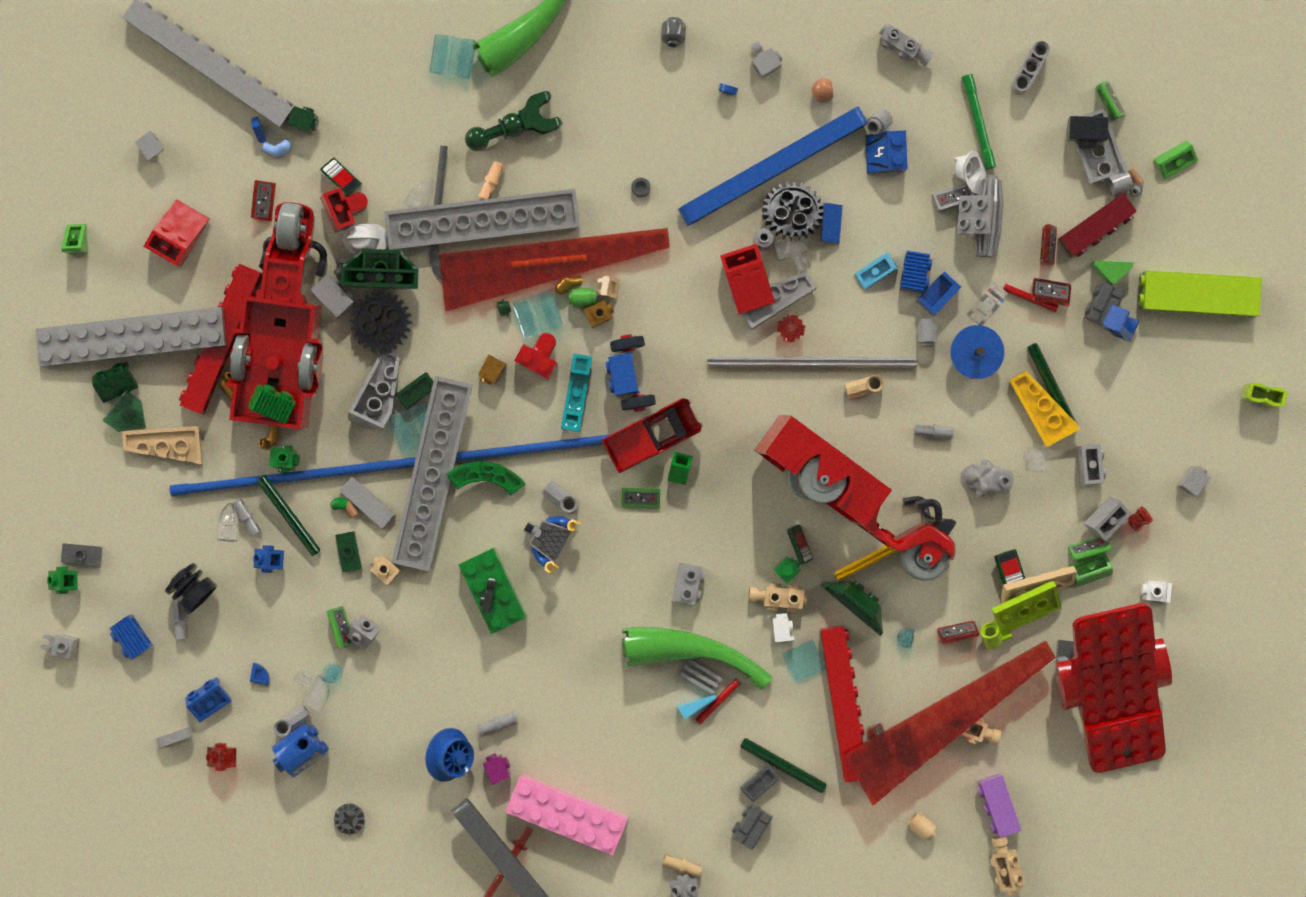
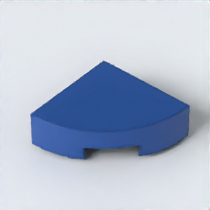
(258, 130)
(259, 674)

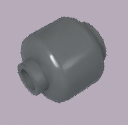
(673, 32)

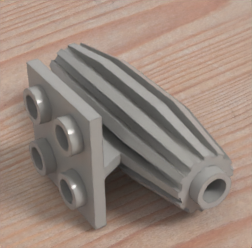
(983, 216)

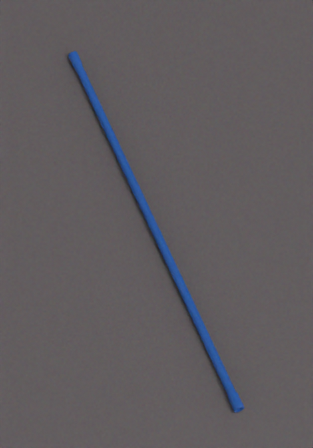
(186, 489)

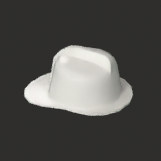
(970, 170)
(365, 237)

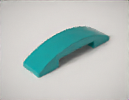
(576, 392)

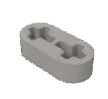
(174, 737)

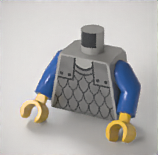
(549, 539)

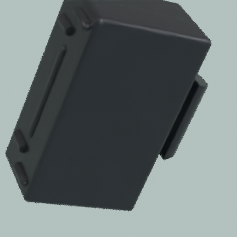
(1087, 129)

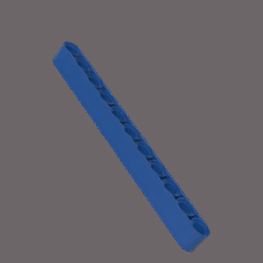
(773, 166)

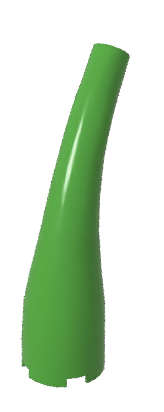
(513, 40)
(663, 645)

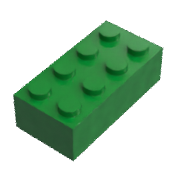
(506, 603)

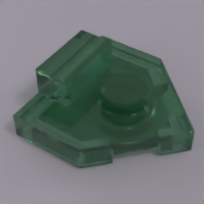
(126, 413)

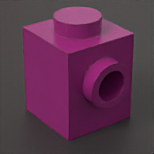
(497, 768)

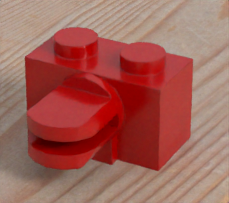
(341, 208)
(538, 358)

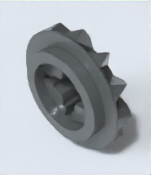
(351, 810)

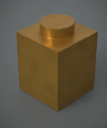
(491, 370)

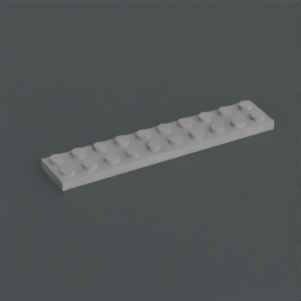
(482, 219)
(131, 337)
(429, 482)

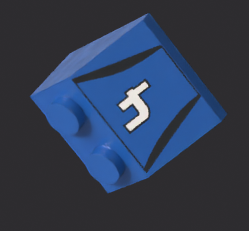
(886, 152)

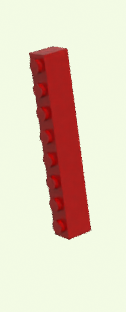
(213, 360)
(842, 693)

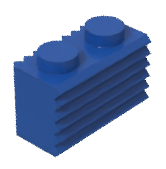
(915, 272)
(130, 637)

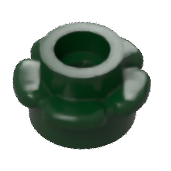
(504, 308)

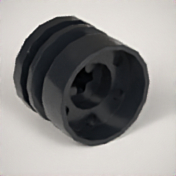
(190, 588)

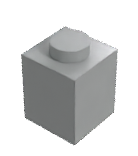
(1194, 480)

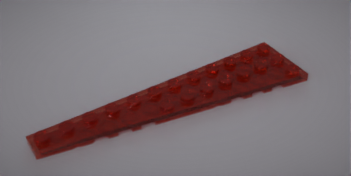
(498, 271)
(906, 746)

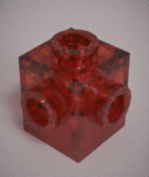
(790, 336)
(221, 756)

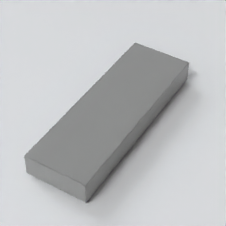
(367, 502)

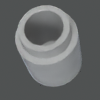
(879, 122)
(763, 245)
(927, 332)

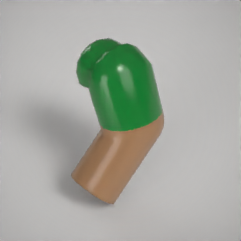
(344, 504)

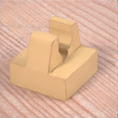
(609, 287)

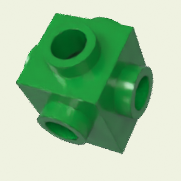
(278, 455)
(62, 580)

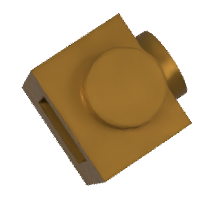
(595, 320)

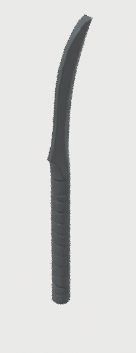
(434, 250)

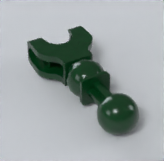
(514, 124)

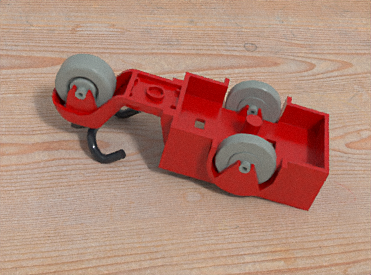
(273, 351)
(830, 477)

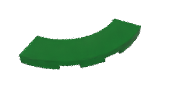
(485, 471)

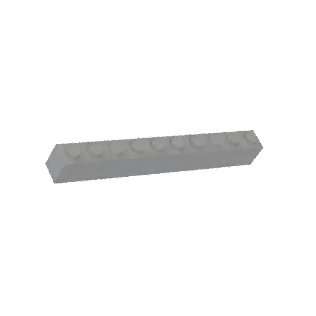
(209, 64)

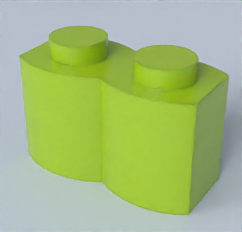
(1262, 394)

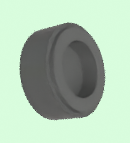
(640, 187)

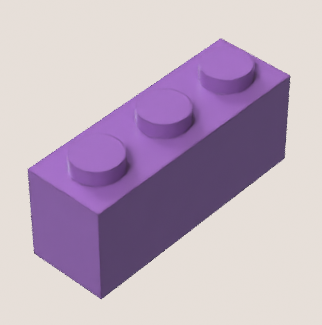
(998, 805)

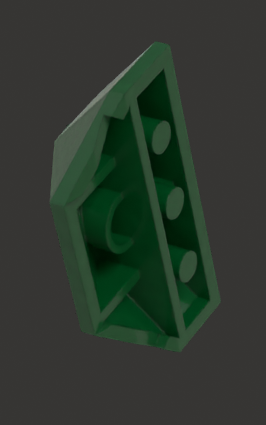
(379, 270)
(857, 601)

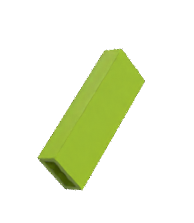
(1200, 293)

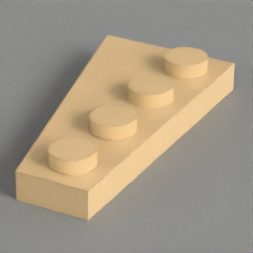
(171, 443)

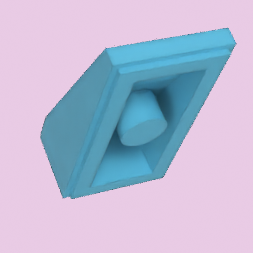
(876, 270)
(689, 708)

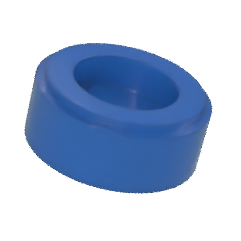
(728, 89)

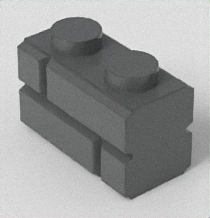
(1104, 297)
(751, 826)

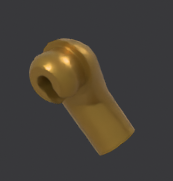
(566, 283)
(227, 390)
(270, 440)

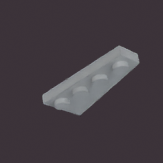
(785, 294)

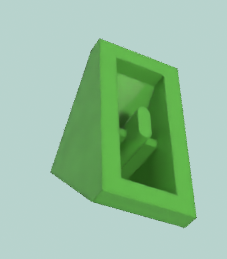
(75, 239)
(1111, 271)

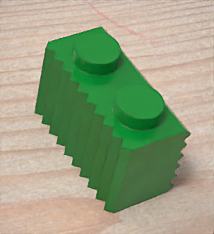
(272, 403)

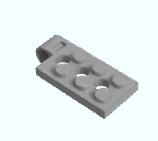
(1118, 175)

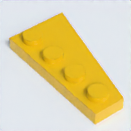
(1043, 410)

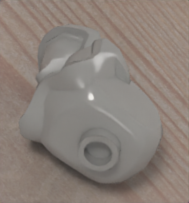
(987, 478)

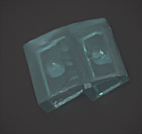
(452, 56)
(538, 313)
(409, 426)

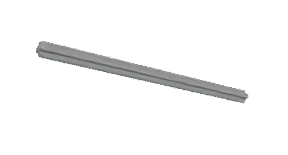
(810, 362)

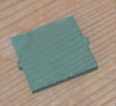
(804, 660)

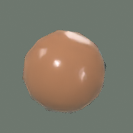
(822, 90)

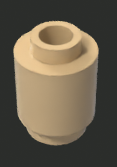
(922, 826)

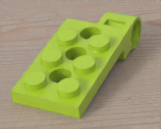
(1000, 629)

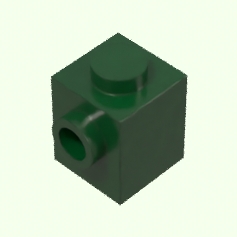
(303, 119)

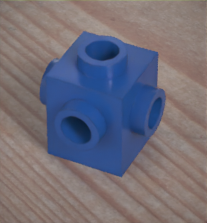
(268, 559)

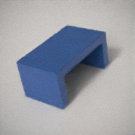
(938, 293)
(1120, 324)

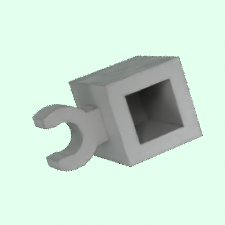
(766, 61)
(62, 645)

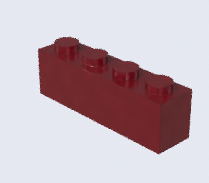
(1097, 225)

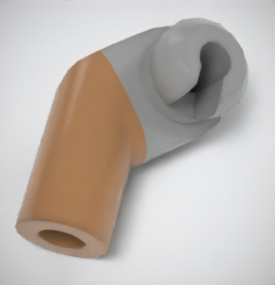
(1137, 183)

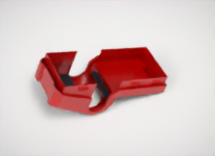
(638, 441)

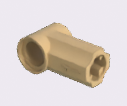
(861, 387)

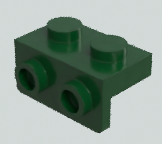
(114, 381)

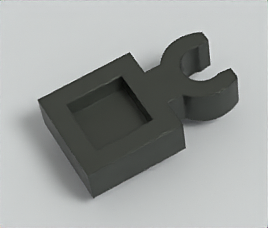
(487, 599)

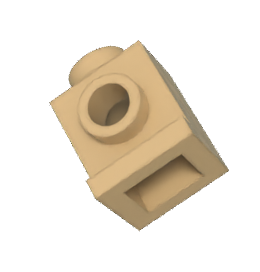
(392, 569)

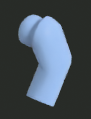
(278, 150)

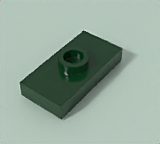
(415, 391)
(348, 551)

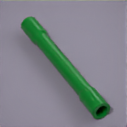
(986, 151)

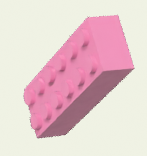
(566, 814)

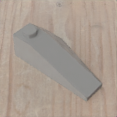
(376, 397)

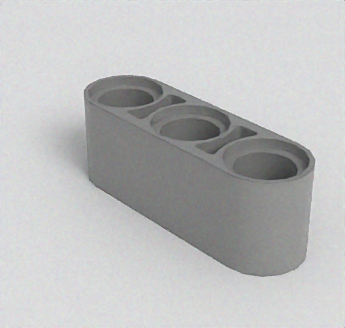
(1034, 59)

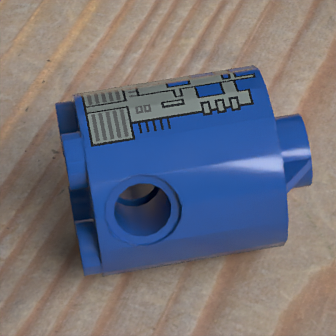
(292, 751)

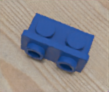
(207, 699)

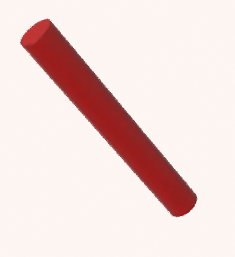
(1027, 296)
(717, 702)

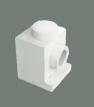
(1164, 595)
(782, 628)

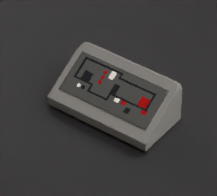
(950, 197)

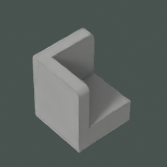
(149, 146)

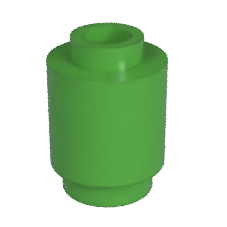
(582, 297)

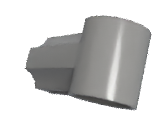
(559, 496)
(293, 720)

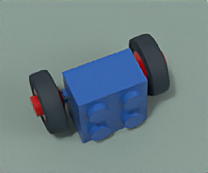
(623, 373)

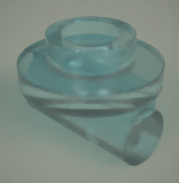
(906, 637)
(332, 673)

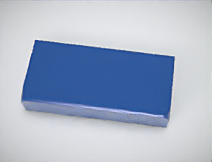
(831, 223)

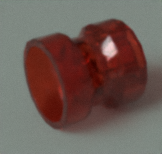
(1139, 519)

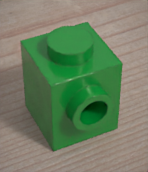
(679, 468)
(787, 569)

